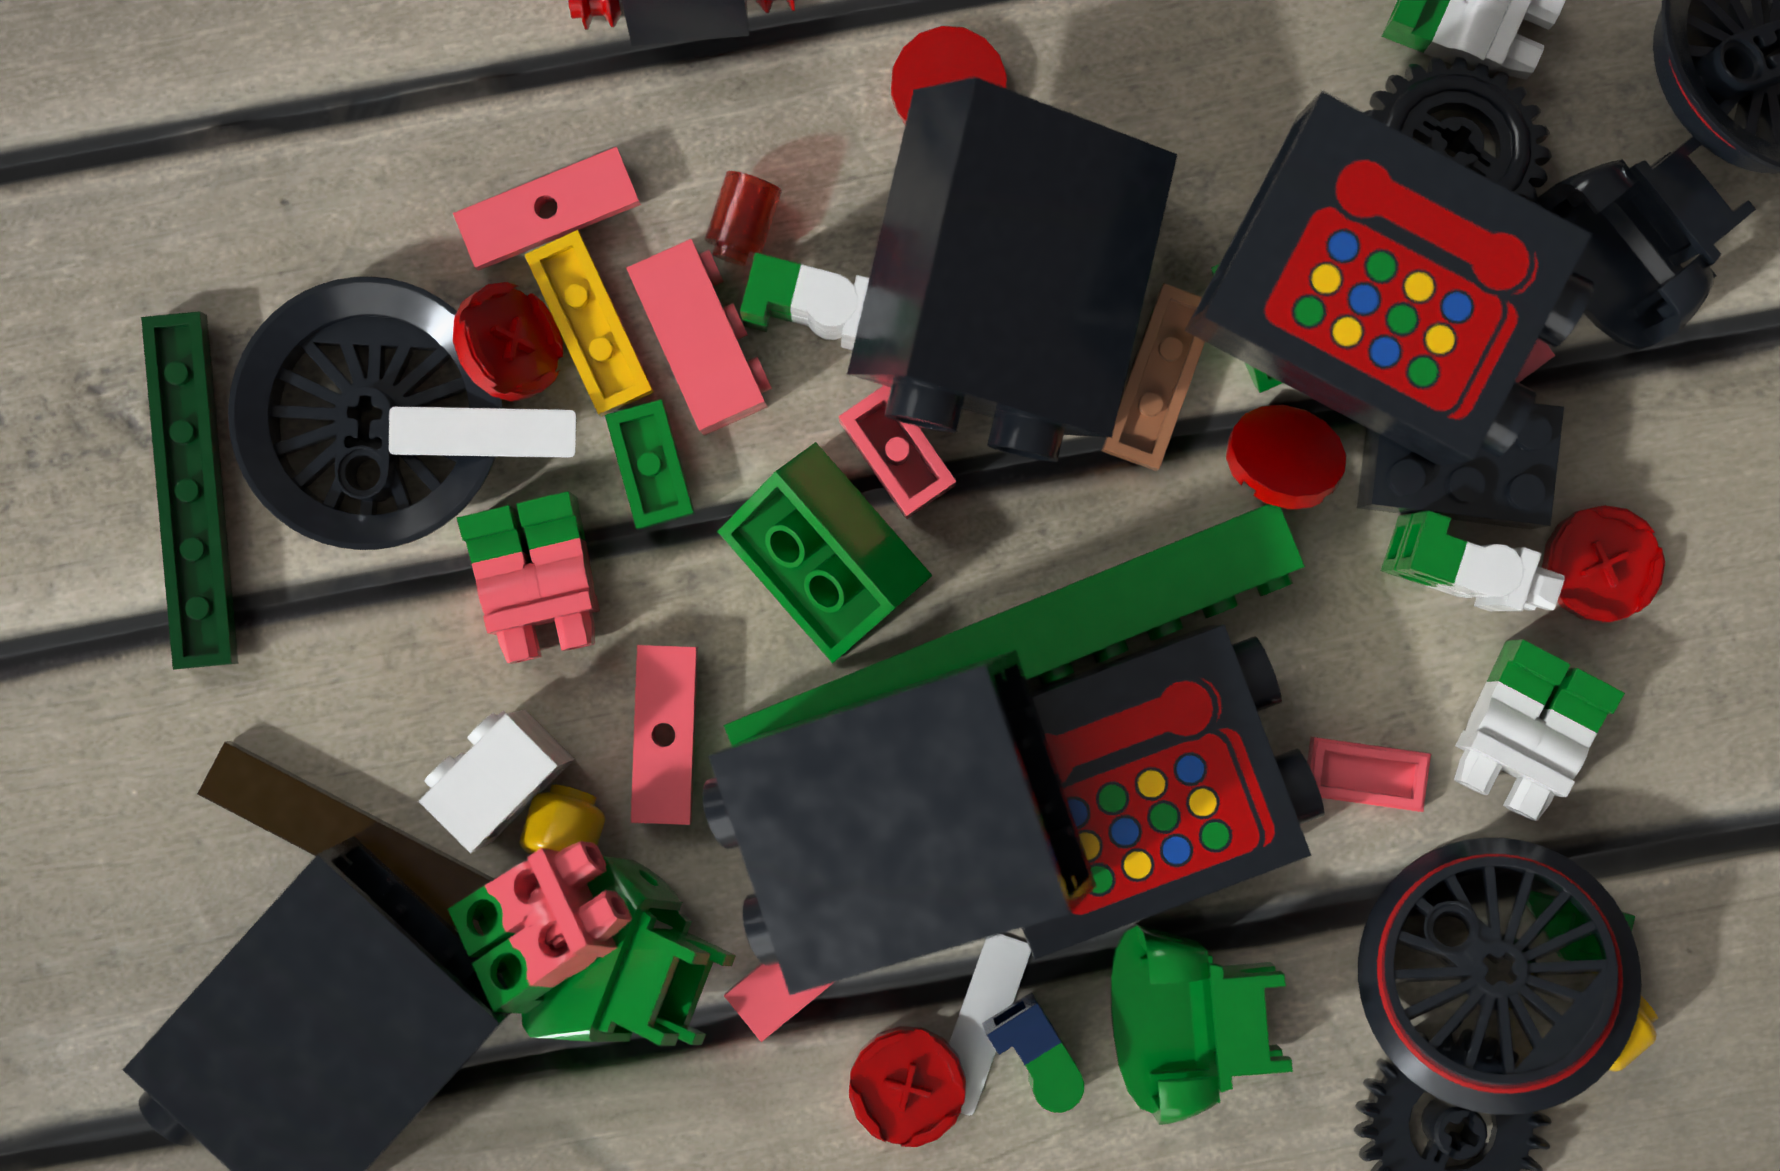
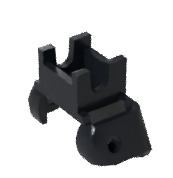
(1641, 231)

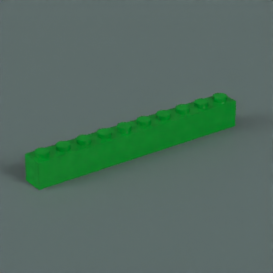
(1078, 618)

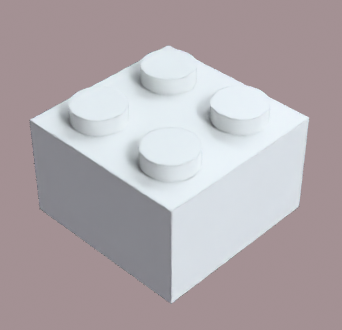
(495, 779)

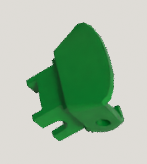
(644, 983)
(1187, 1023)

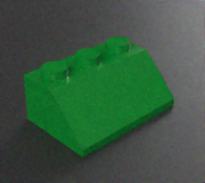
(823, 552)

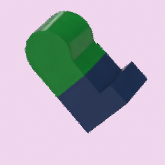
(1050, 1066)

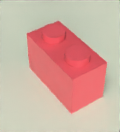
(897, 454)

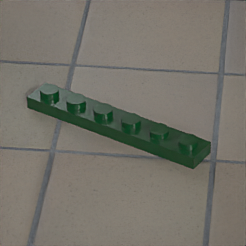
(189, 490)

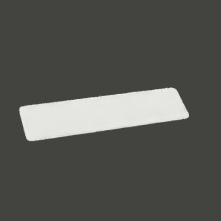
(482, 432)
(988, 994)

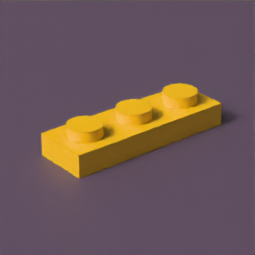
(589, 323)

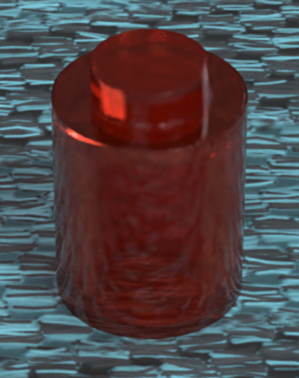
(742, 217)

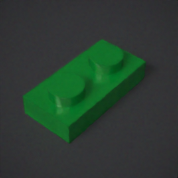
(649, 464)

